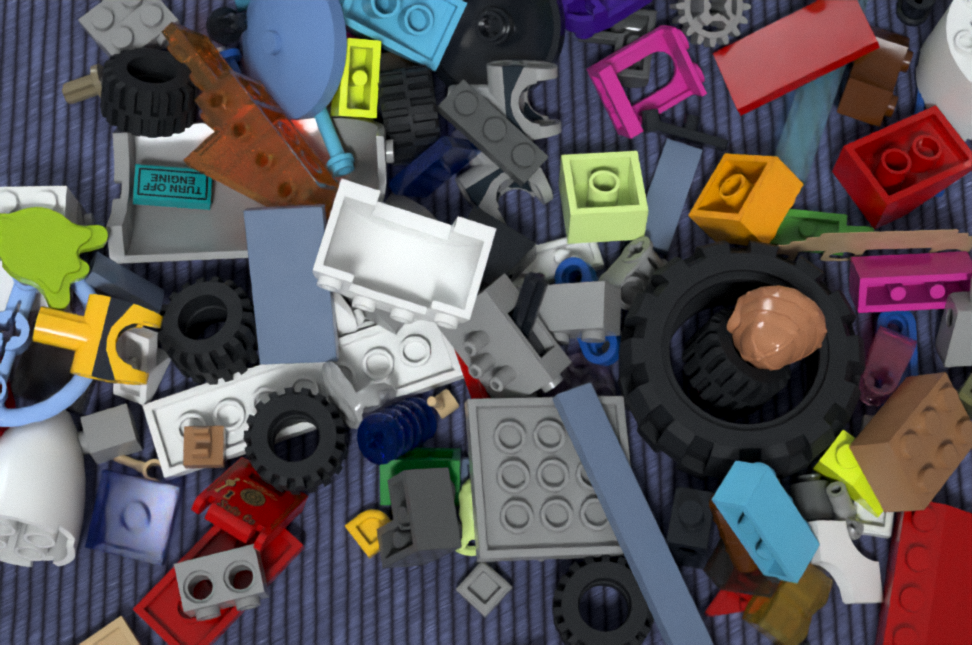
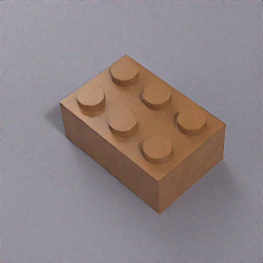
(914, 442)

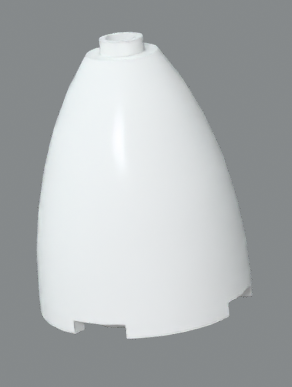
(41, 492)

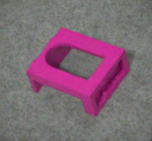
(684, 83)

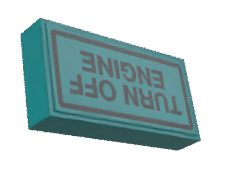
(171, 187)

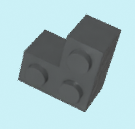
(423, 517)

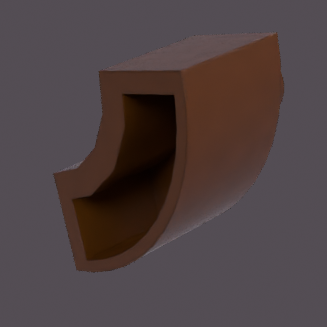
(873, 78)

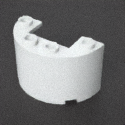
(946, 67)
(401, 259)

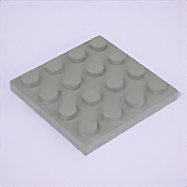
(530, 482)

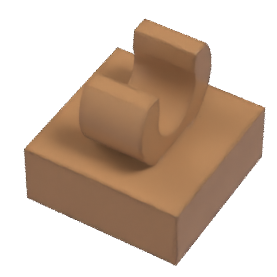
(204, 447)

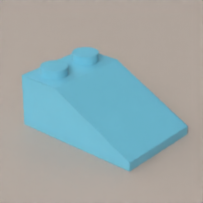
(406, 27)

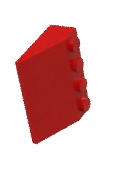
(928, 579)

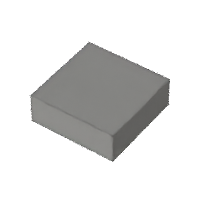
(484, 589)

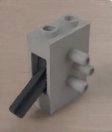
(508, 342)

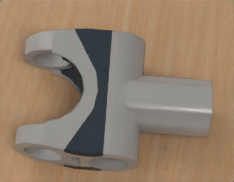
(508, 93)
(486, 183)

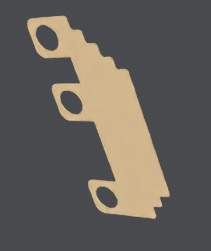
(860, 241)

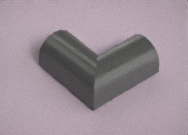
(623, 34)

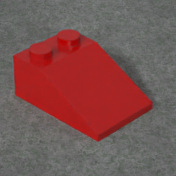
(902, 165)

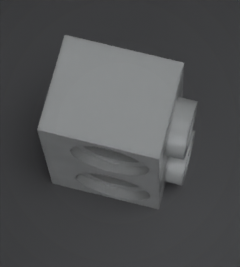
(221, 570)

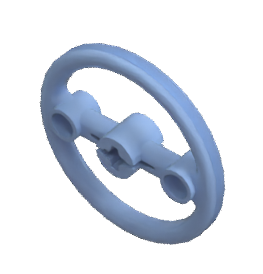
(17, 345)

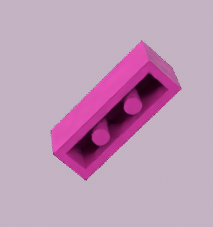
(908, 280)

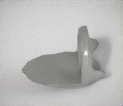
(352, 403)

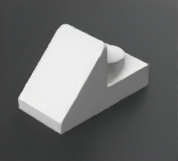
(140, 350)

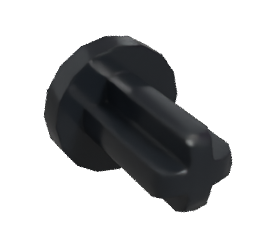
(225, 25)

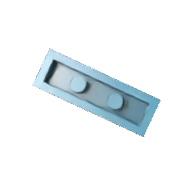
(766, 520)

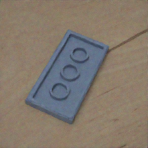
(290, 311)

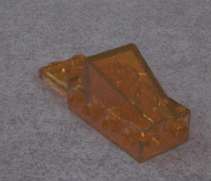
(253, 139)

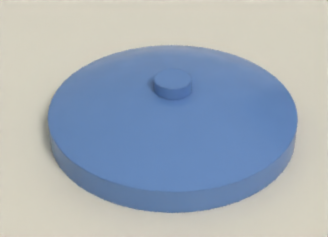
(296, 52)

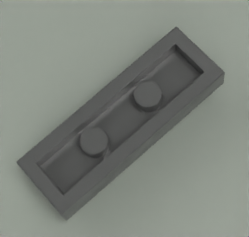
(492, 133)

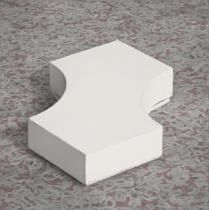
(854, 573)

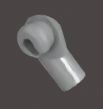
(844, 509)

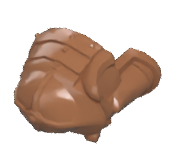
(776, 326)

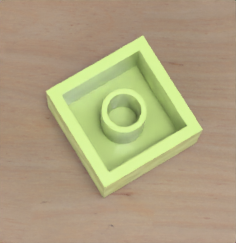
(602, 197)

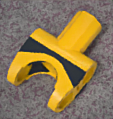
(96, 336)

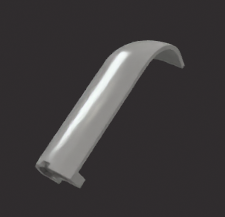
(188, 234)

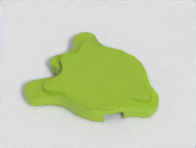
(44, 251)

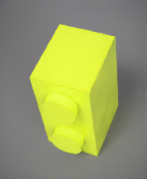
(359, 83)

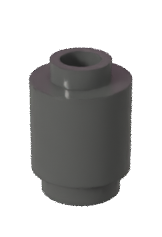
(811, 498)

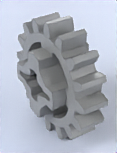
(696, 15)

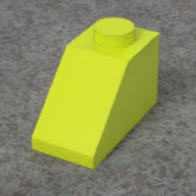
(840, 465)

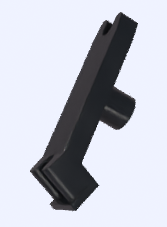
(687, 132)

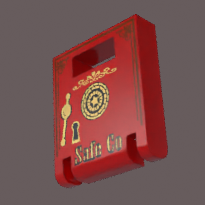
(247, 504)

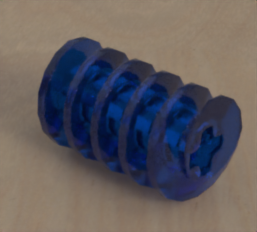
(396, 430)

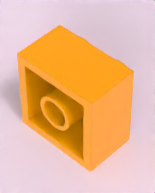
(746, 199)

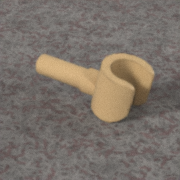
(443, 403)
(138, 465)

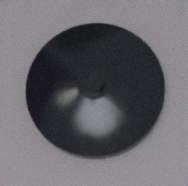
(502, 32)

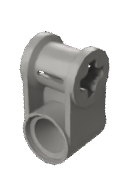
(633, 269)

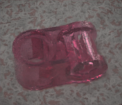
(885, 361)

